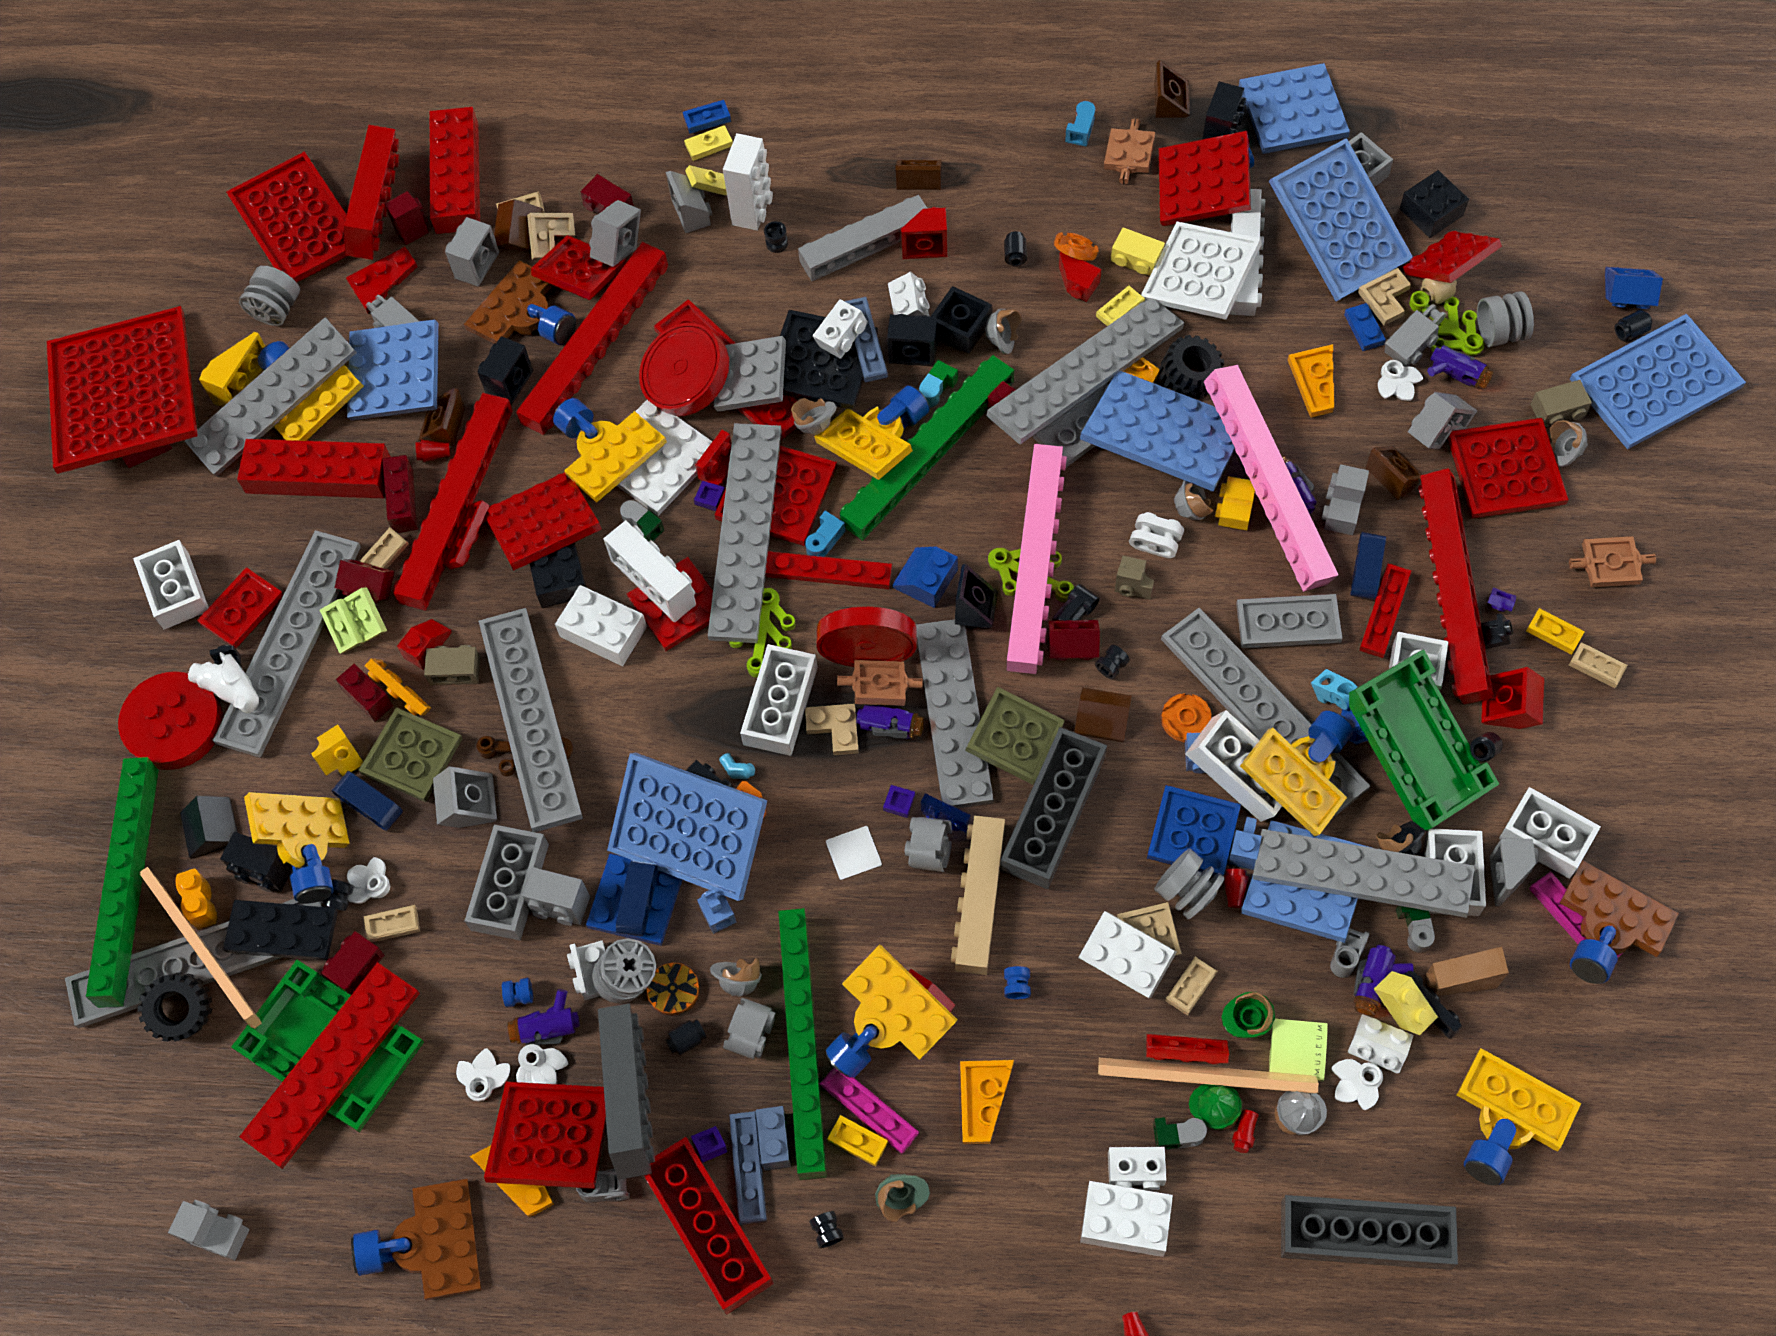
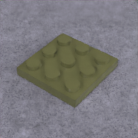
(1014, 735)
(410, 754)

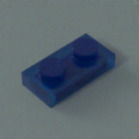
(938, 809)

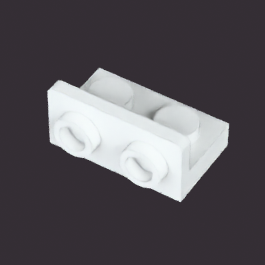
(583, 961)

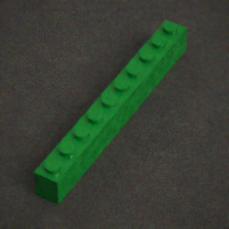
(928, 447)
(122, 883)
(802, 1045)

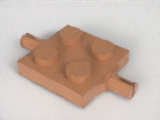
(1129, 151)
(1612, 561)
(879, 682)

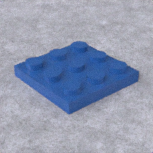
(1194, 823)
(609, 895)

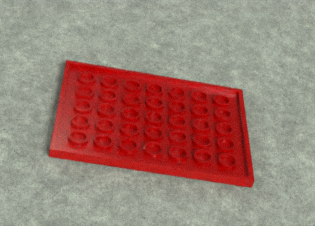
(120, 390)

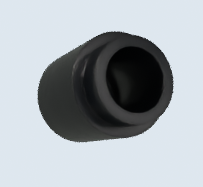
(1015, 249)
(1633, 325)
(1486, 746)
(685, 1037)

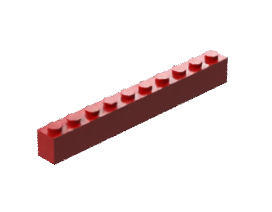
(593, 337)
(455, 495)
(1456, 587)

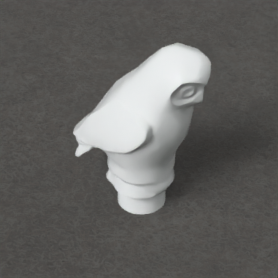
(226, 681)

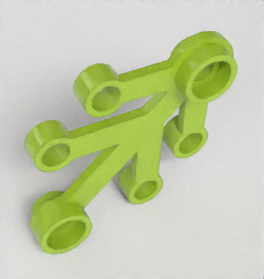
(1451, 325)
(1009, 563)
(767, 626)

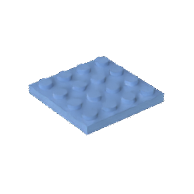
(1294, 108)
(395, 368)
(1301, 908)

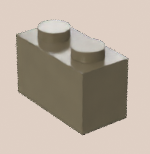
(1561, 403)
(452, 665)

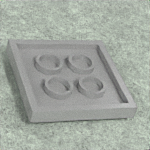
(753, 374)

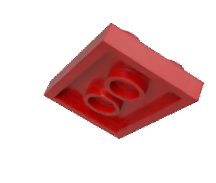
(240, 608)

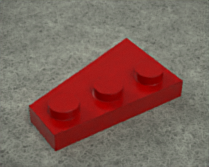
(381, 276)

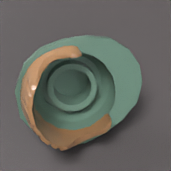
(901, 1195)

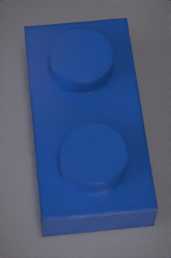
(706, 116)
(1364, 327)

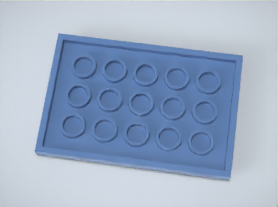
(1340, 219)
(1658, 381)
(1161, 430)
(687, 825)

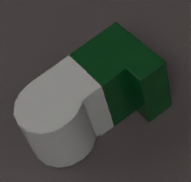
(641, 517)
(1419, 928)
(1179, 1135)

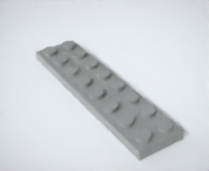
(271, 396)
(952, 713)
(1364, 873)

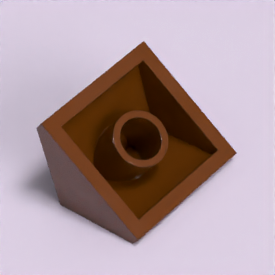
(1170, 93)
(918, 174)
(512, 225)
(444, 422)
(1393, 471)
(1102, 714)

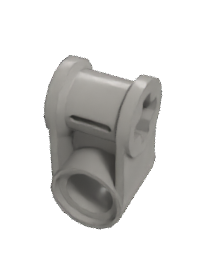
(1350, 951)
(606, 1188)

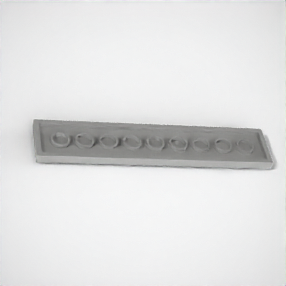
(1084, 370)
(745, 533)
(287, 643)
(1248, 692)
(530, 721)
(161, 961)

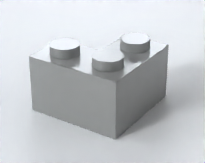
(1439, 417)
(1345, 498)
(203, 1228)

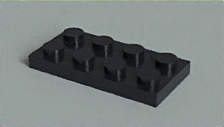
(280, 930)

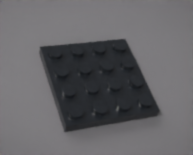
(814, 371)

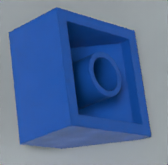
(1632, 287)
(927, 574)

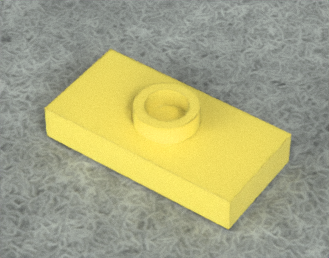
(708, 143)
(706, 180)
(1119, 305)

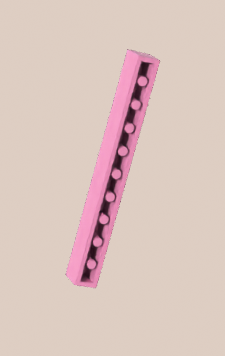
(1270, 478)
(1034, 560)

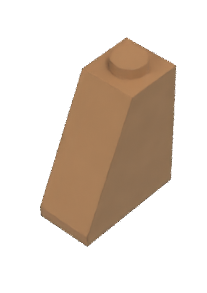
(1468, 973)

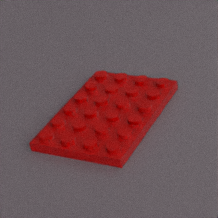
(293, 217)

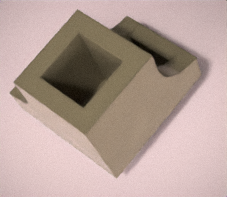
(1132, 579)

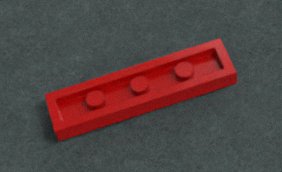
(1385, 610)

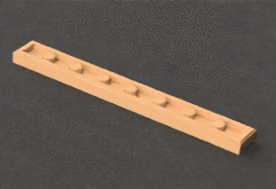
(200, 948)
(1208, 1075)

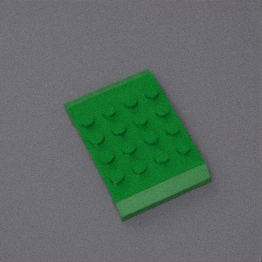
(1419, 742)
(293, 1021)

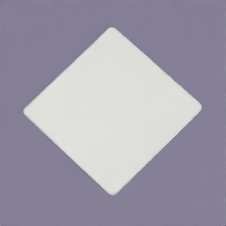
(853, 852)

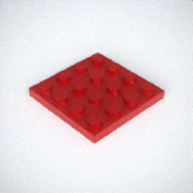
(1204, 178)
(1507, 468)
(798, 495)
(541, 520)
(548, 1135)

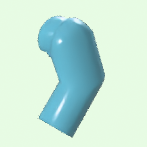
(736, 770)

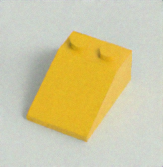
(233, 370)

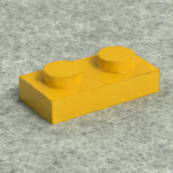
(1555, 631)
(857, 1140)

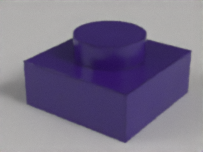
(709, 495)
(1501, 600)
(899, 801)
(708, 1144)

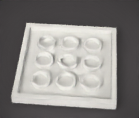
(1201, 269)
(671, 467)

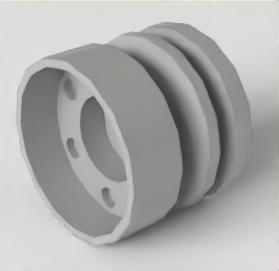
(269, 295)
(1505, 319)
(1189, 883)
(613, 981)

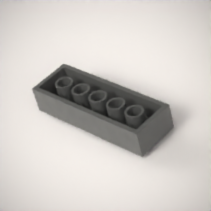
(1053, 808)
(625, 1091)
(1369, 1232)

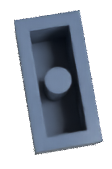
(773, 1138)

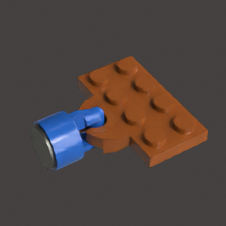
(521, 307)
(1612, 922)
(432, 1242)

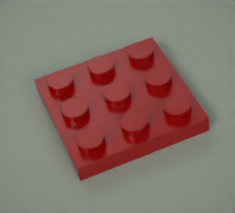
(1452, 256)
(573, 269)
(664, 629)

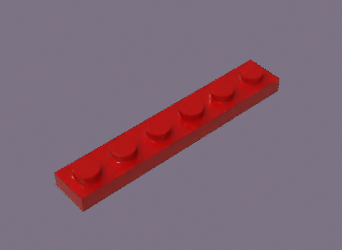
(828, 570)

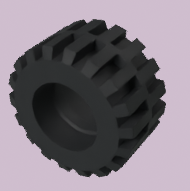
(1194, 352)
(156, 1019)

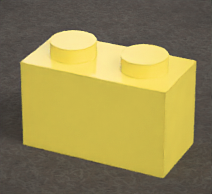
(1136, 251)
(1405, 1003)

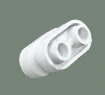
(1156, 535)

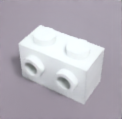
(840, 328)
(1137, 1167)

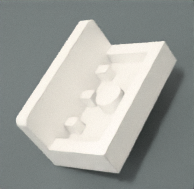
(908, 295)
(1380, 1043)

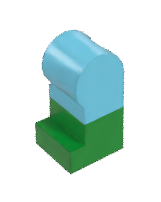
(937, 381)

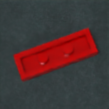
(466, 535)
(1187, 1049)

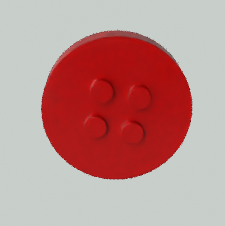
(684, 369)
(866, 635)
(169, 720)

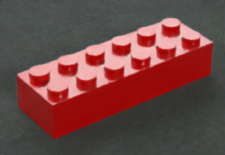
(453, 168)
(371, 192)
(313, 468)
(707, 1226)

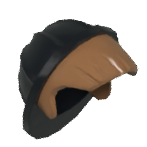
(1402, 839)

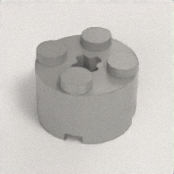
(929, 844)
(748, 1029)

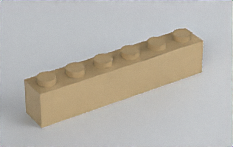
(979, 895)

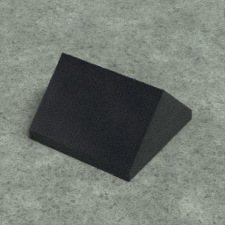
(974, 600)
(208, 824)

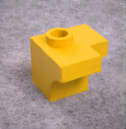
(336, 752)

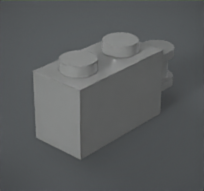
(389, 312)
(1415, 336)

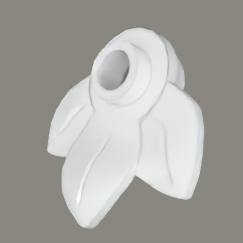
(1400, 383)
(368, 881)
(543, 1068)
(484, 1072)
(1353, 1084)

